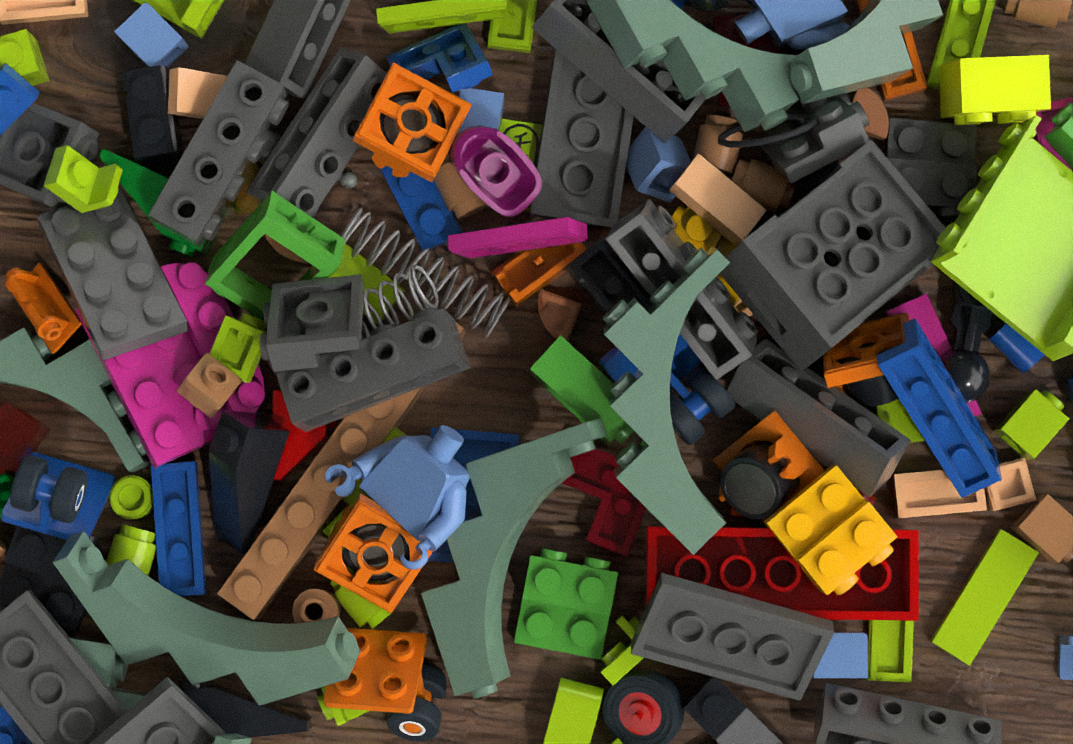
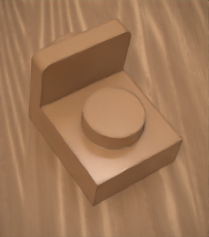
(209, 385)

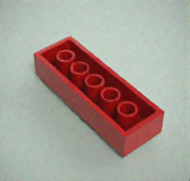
(760, 568)

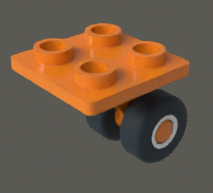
(393, 680)

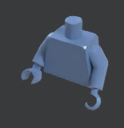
(793, 22)
(414, 484)

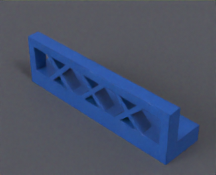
(940, 412)

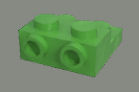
(566, 604)

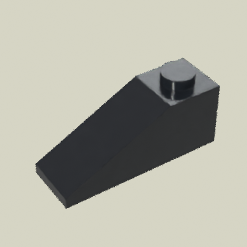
(242, 472)
(241, 713)
(725, 716)

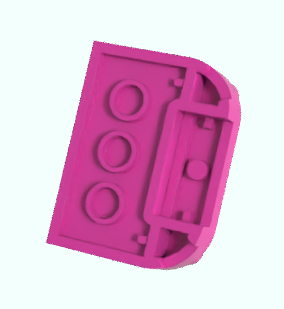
(152, 374)

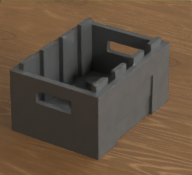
(783, 266)

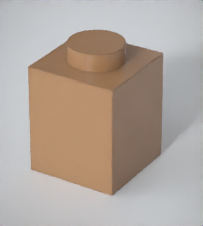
(1047, 529)

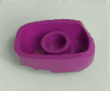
(495, 169)

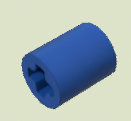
(1015, 348)

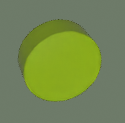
(132, 497)

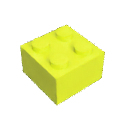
(994, 86)

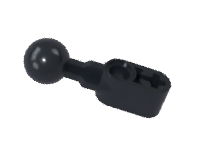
(964, 362)

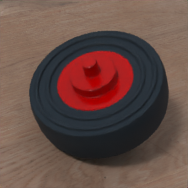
(643, 708)

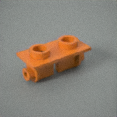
(43, 305)

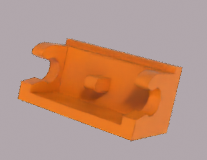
(534, 269)

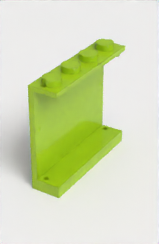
(1017, 241)

